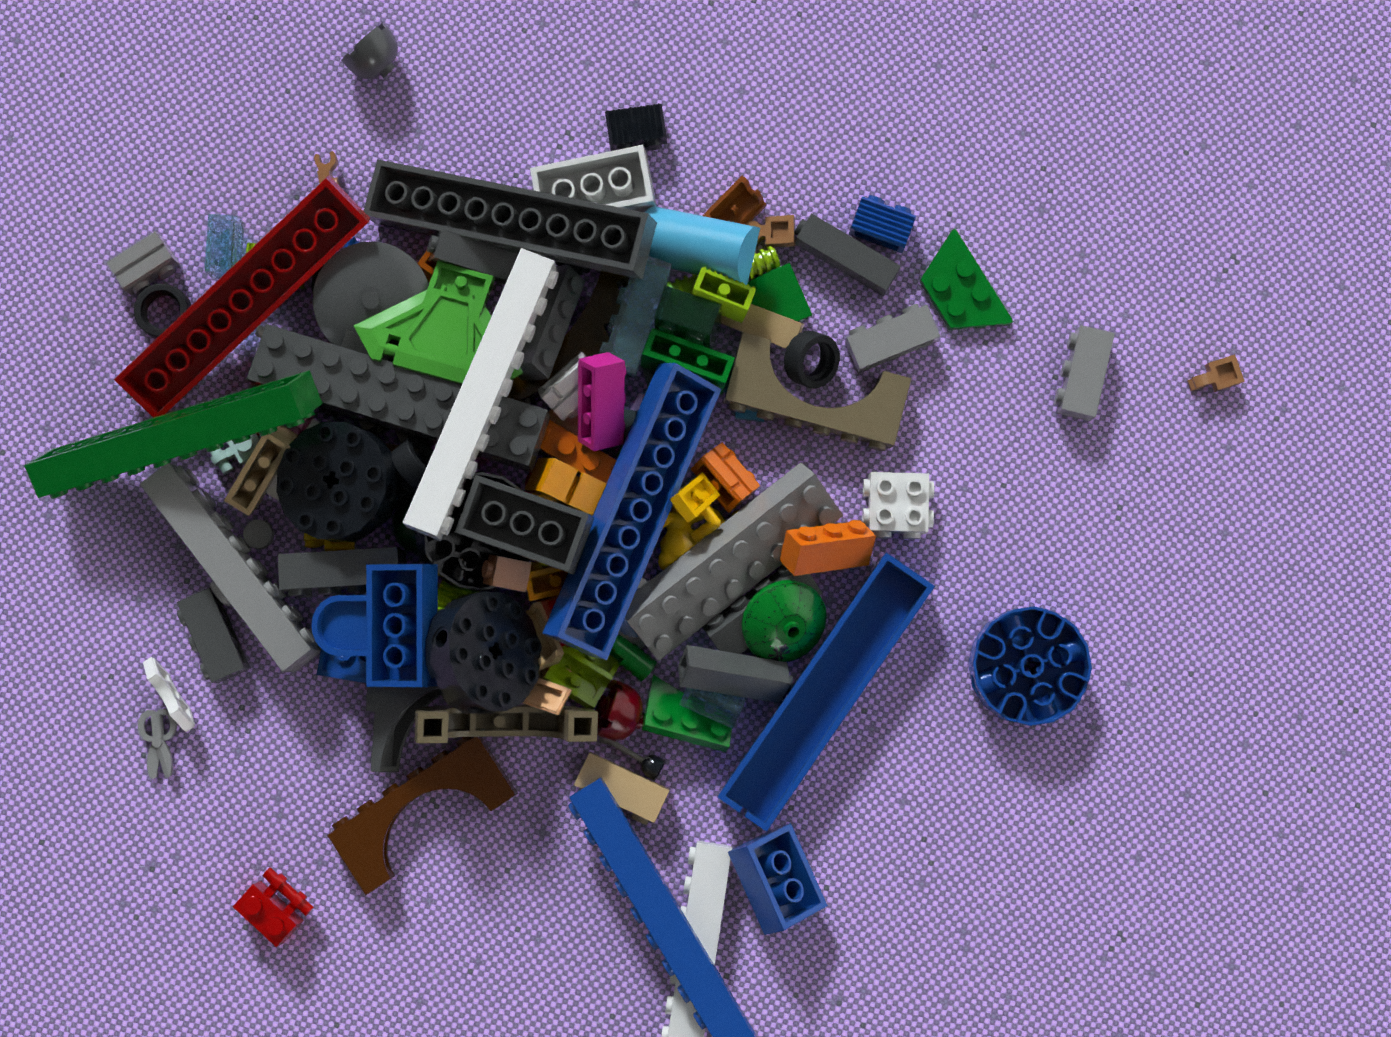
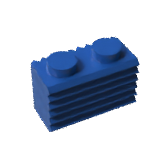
(882, 223)

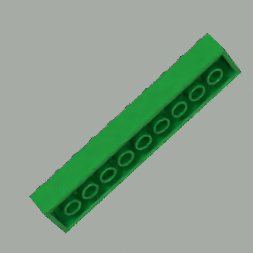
(175, 435)

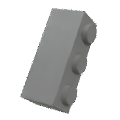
(891, 337)
(1084, 373)

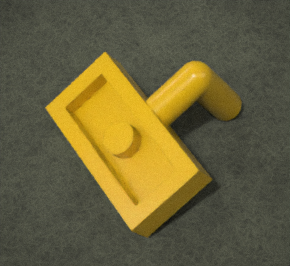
(695, 500)

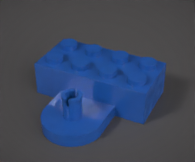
(384, 624)

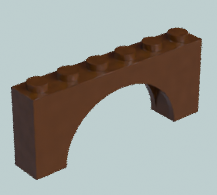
(365, 838)

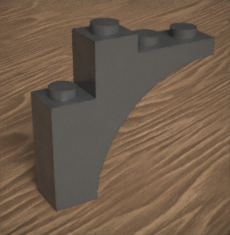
(393, 721)

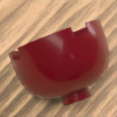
(619, 712)

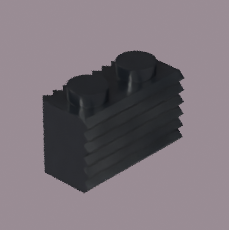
(636, 127)

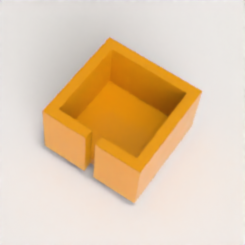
(559, 484)

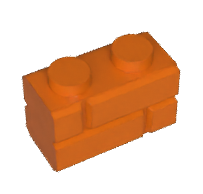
(727, 476)

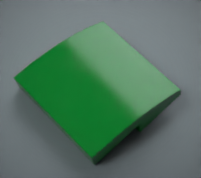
(781, 293)

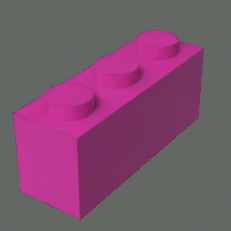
(601, 401)

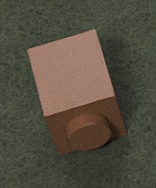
(506, 572)

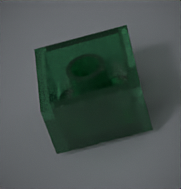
(688, 317)

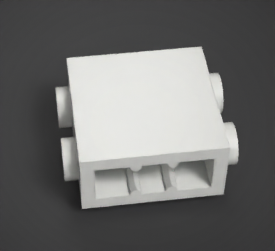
(898, 504)

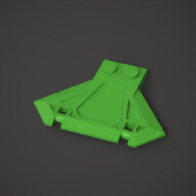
(436, 327)

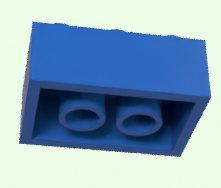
(777, 879)

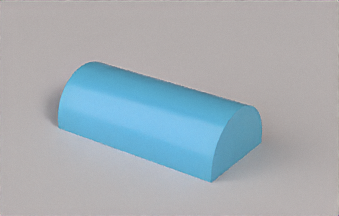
(703, 241)

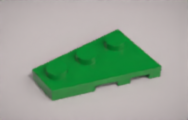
(669, 719)

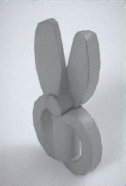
(159, 749)

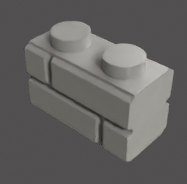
(143, 264)

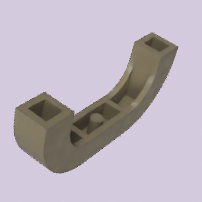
(442, 722)

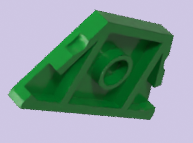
(961, 288)

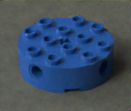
(1059, 670)

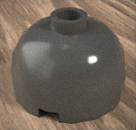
(373, 54)

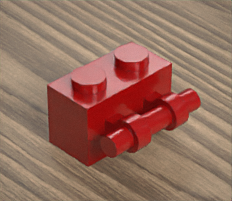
(268, 912)

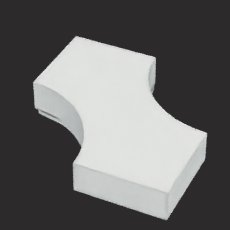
(175, 704)

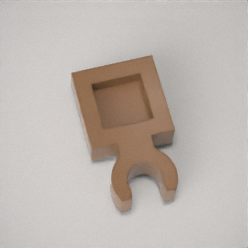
(777, 231)

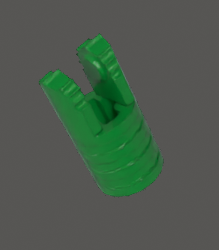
(632, 658)

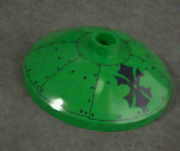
(776, 611)

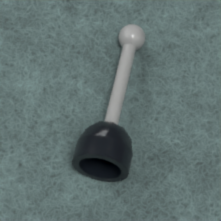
(650, 765)

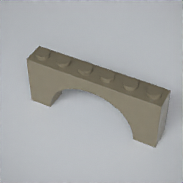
(757, 389)

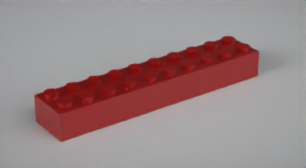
(243, 298)

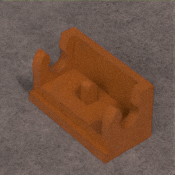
(738, 203)

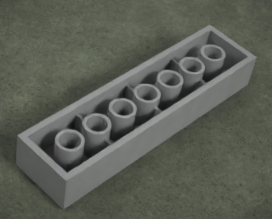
(727, 561)
(231, 567)

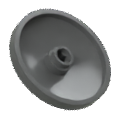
(361, 284)

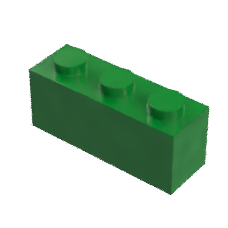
(700, 360)

